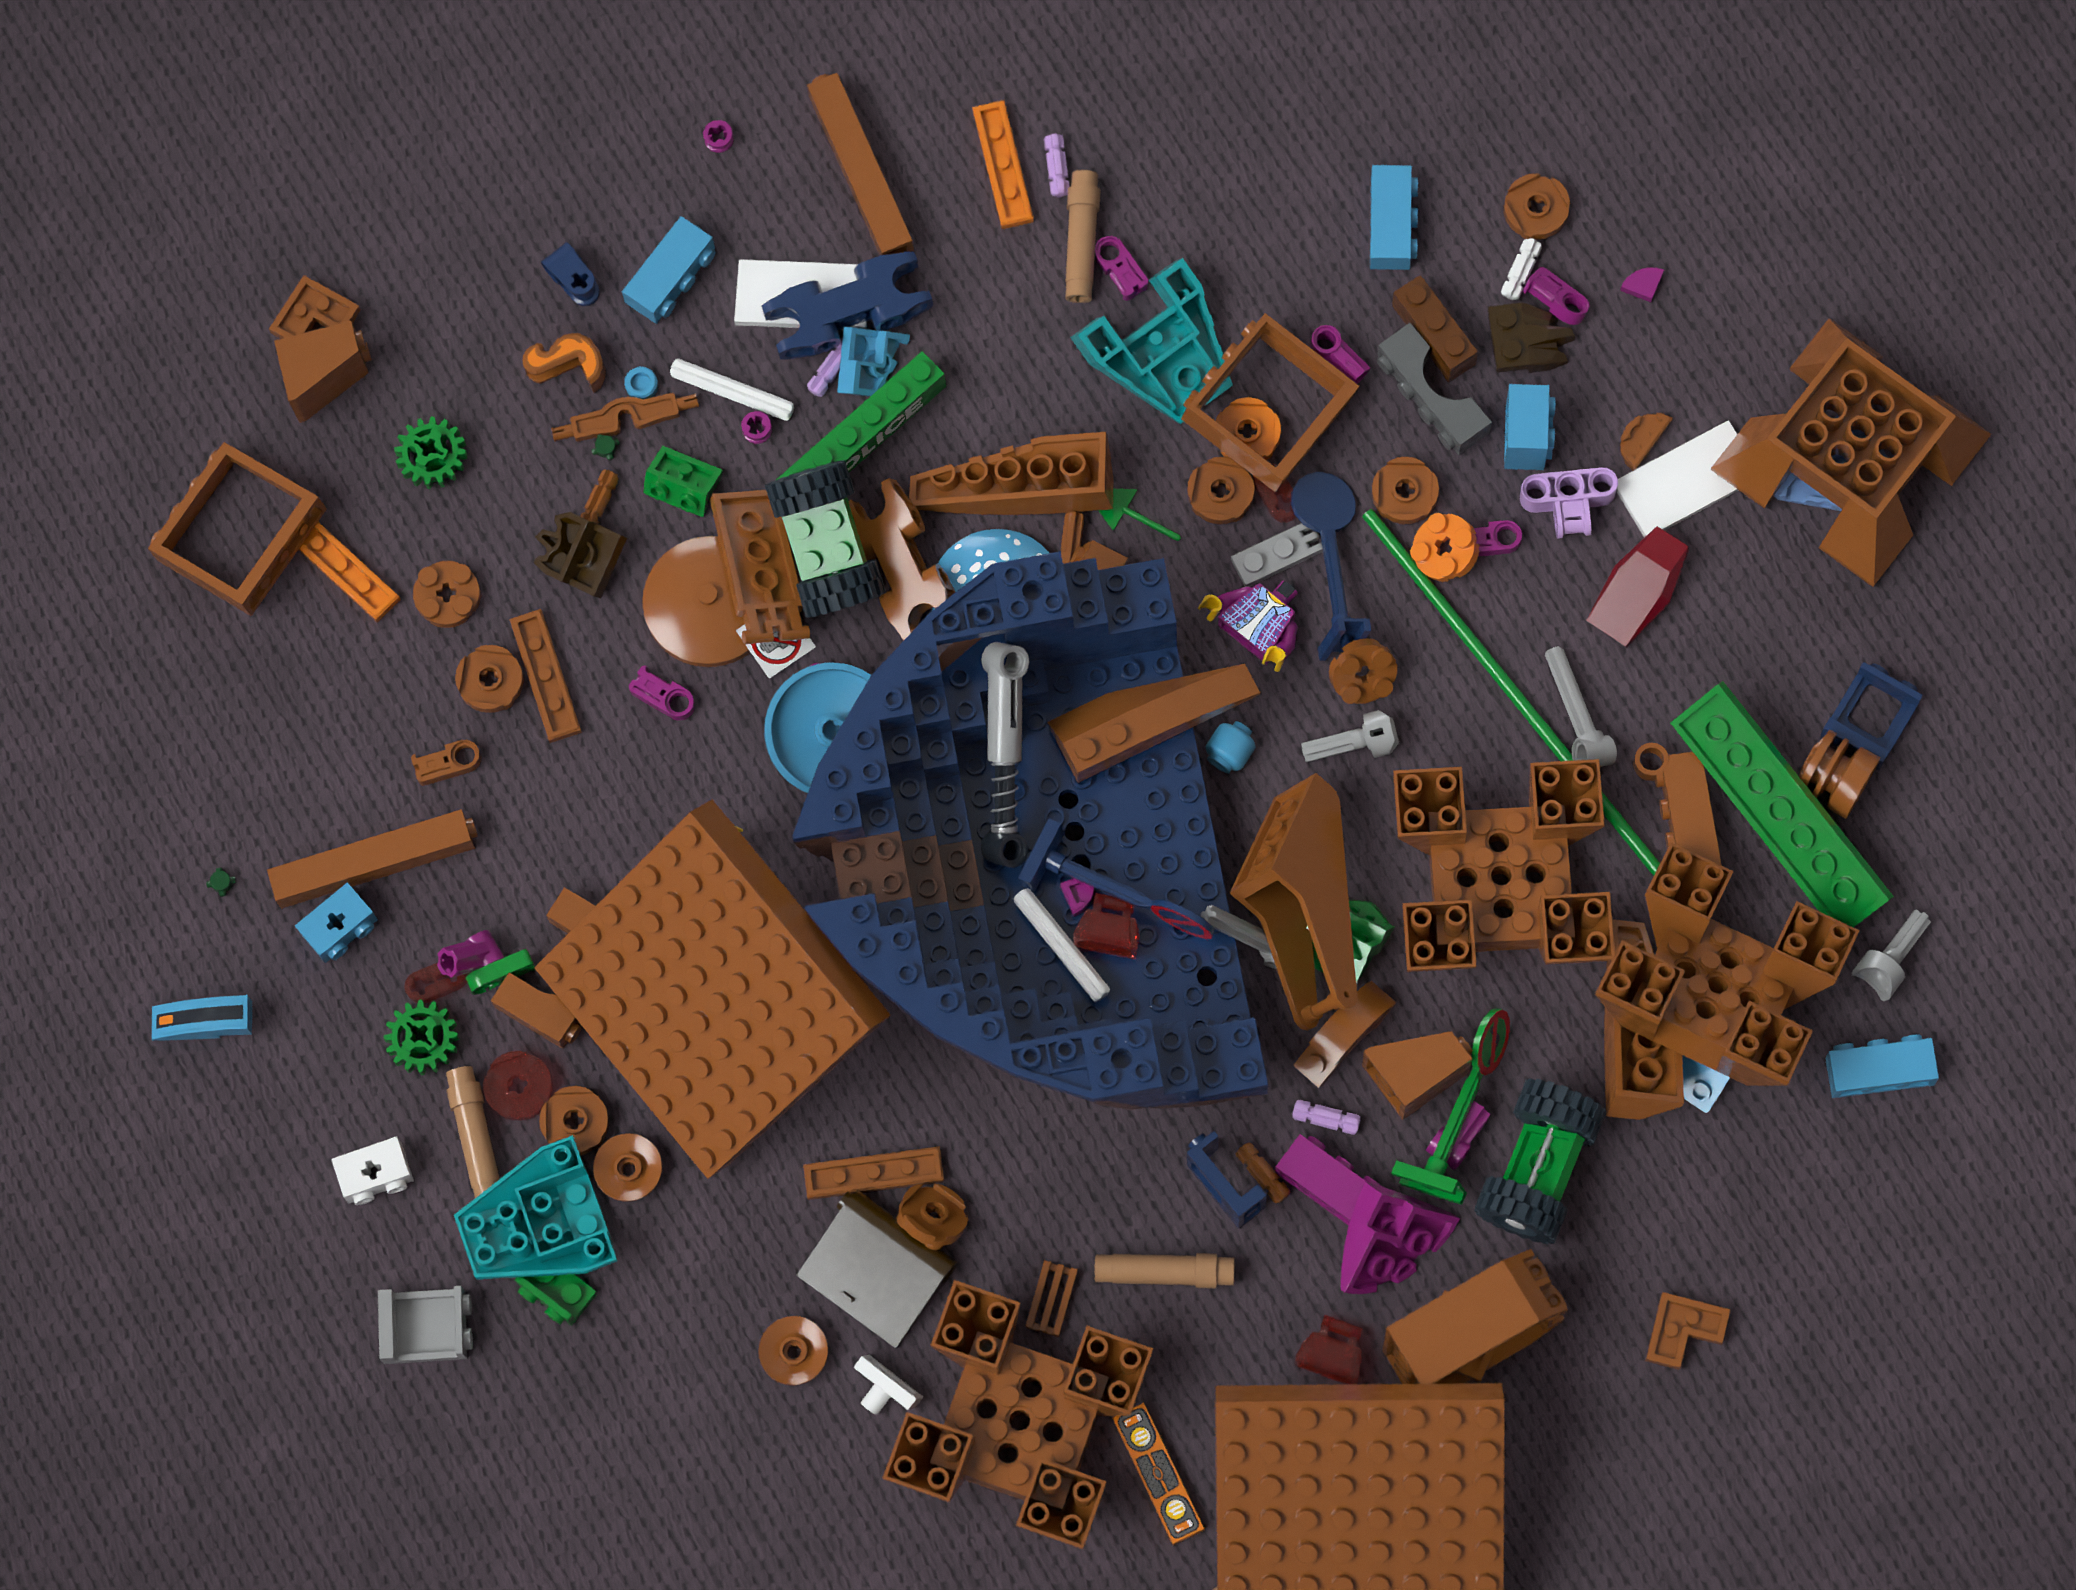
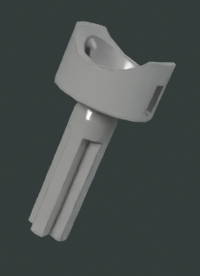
(1356, 739)
(1883, 969)

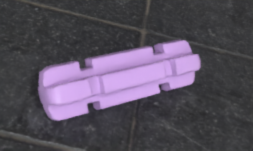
(1056, 165)
(826, 373)
(1326, 1117)

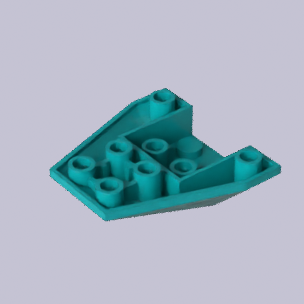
(538, 1219)

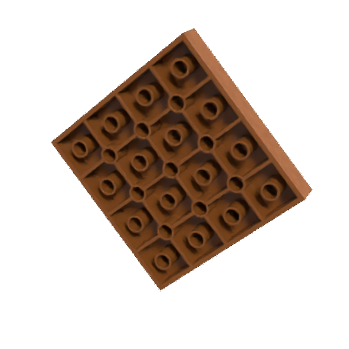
(711, 989)
(1360, 1487)

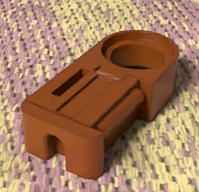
(443, 764)

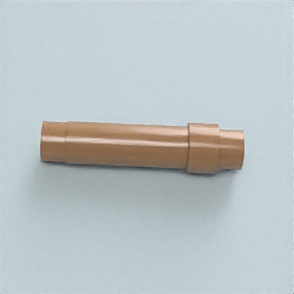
(1083, 205)
(466, 1102)
(1202, 1270)

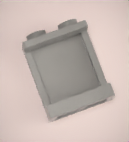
(424, 1325)

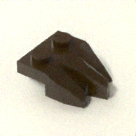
(1526, 338)
(580, 553)

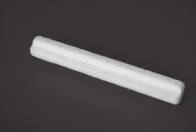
(732, 389)
(1061, 944)

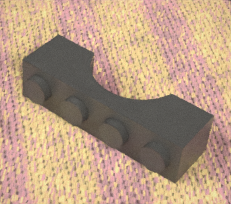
(1458, 421)

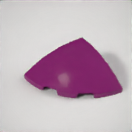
(1387, 1237)

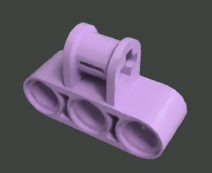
(1569, 512)

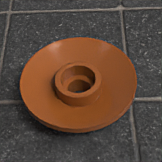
(626, 1150)
(789, 1333)

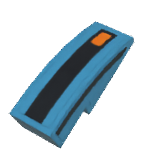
(202, 1018)

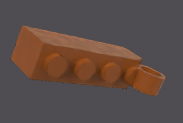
(1685, 800)

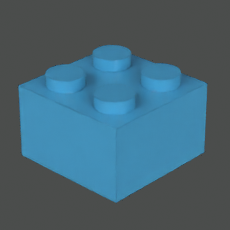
(1528, 427)

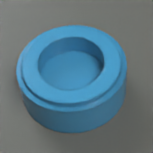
(641, 383)

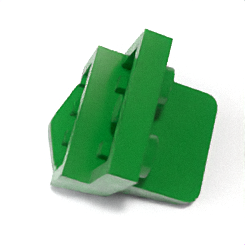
(1369, 935)

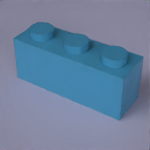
(1392, 217)
(669, 270)
(1881, 1066)

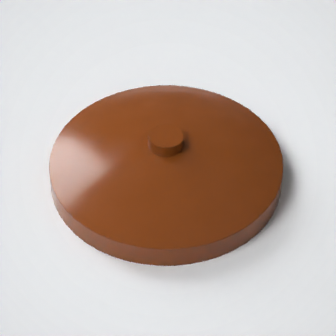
(692, 605)

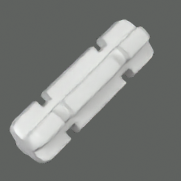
(1521, 269)

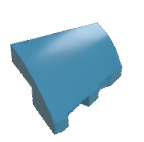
(867, 359)

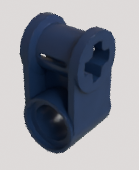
(569, 272)

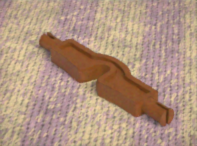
(643, 414)

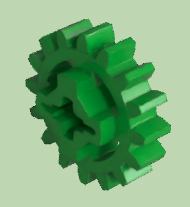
(427, 438)
(412, 1047)

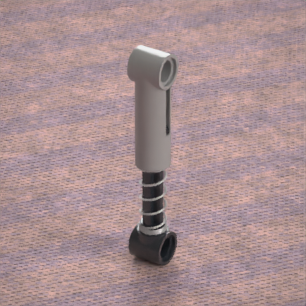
(1004, 749)

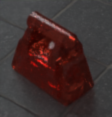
(1108, 931)
(1331, 1356)

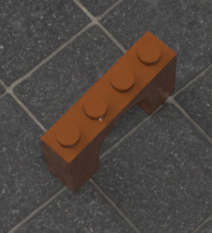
(539, 1010)

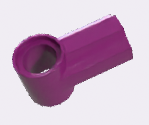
(1340, 354)
(469, 955)
(1472, 1126)

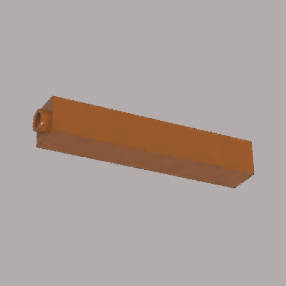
(859, 165)
(372, 858)

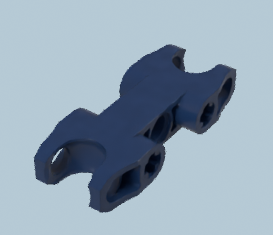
(865, 299)

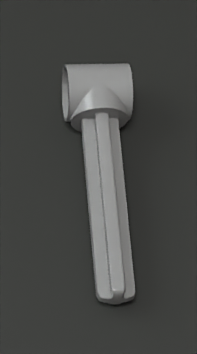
(1590, 742)
(1240, 930)

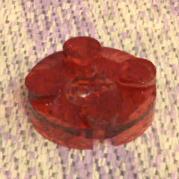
(501, 1076)

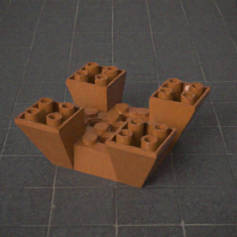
(1915, 428)
(1546, 914)
(1715, 988)
(979, 1336)

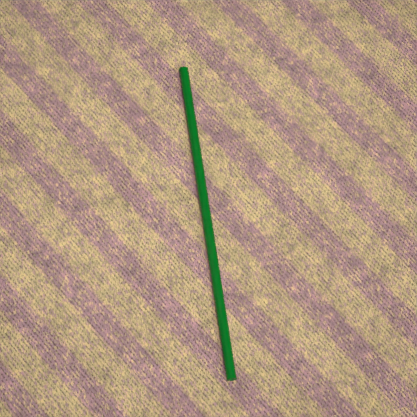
(1502, 679)

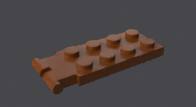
(758, 566)

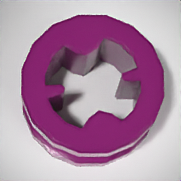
(715, 127)
(766, 424)

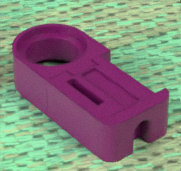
(1123, 269)
(1556, 294)
(1488, 539)
(660, 693)

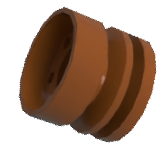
(1837, 773)

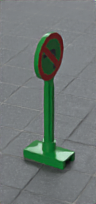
(1486, 1055)

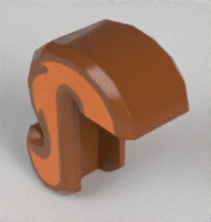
(564, 355)

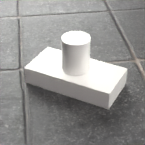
(885, 1386)

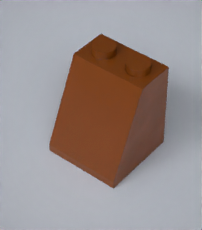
(321, 366)
(1417, 1069)

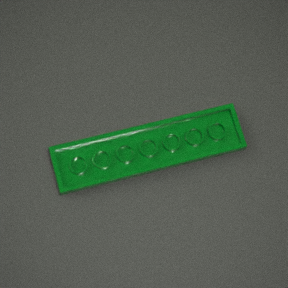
(1780, 807)

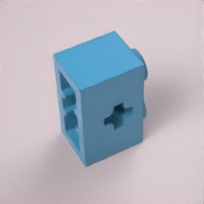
(349, 910)

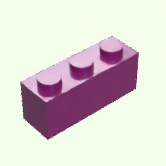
(1322, 1177)

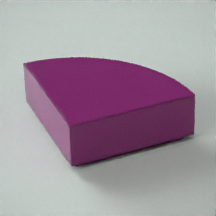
(1643, 283)
(1077, 895)

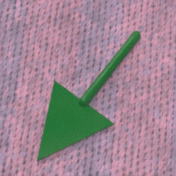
(1121, 500)

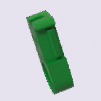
(495, 973)

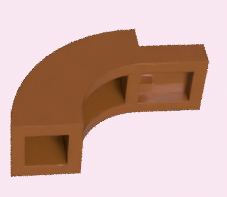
(1343, 1033)

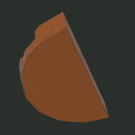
(1641, 436)

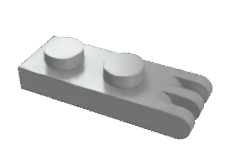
(1276, 554)

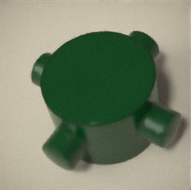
(605, 446)
(220, 882)

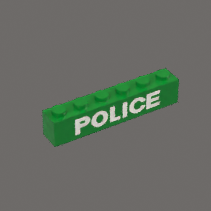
(876, 417)

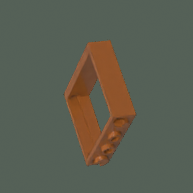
(1303, 358)
(273, 559)

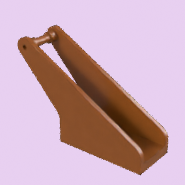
(1300, 880)

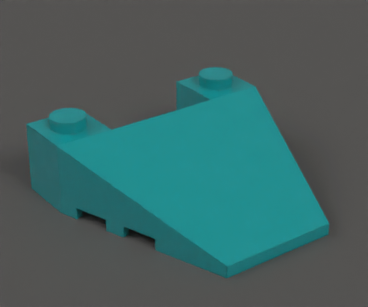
(1167, 353)

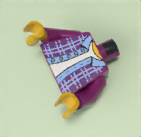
(1257, 620)

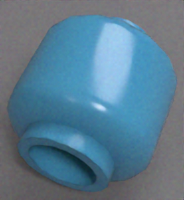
(1230, 747)

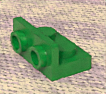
(681, 481)
(562, 1295)

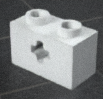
(354, 1171)

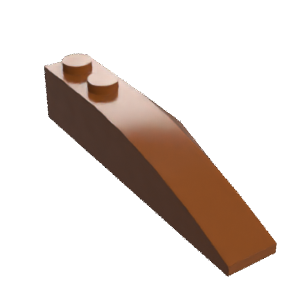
(1034, 478)
(1144, 716)
(1639, 1073)

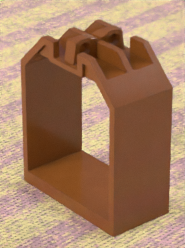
(1494, 1310)

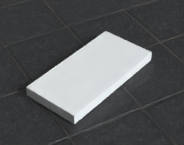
(764, 280)
(1677, 482)

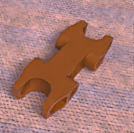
(892, 542)

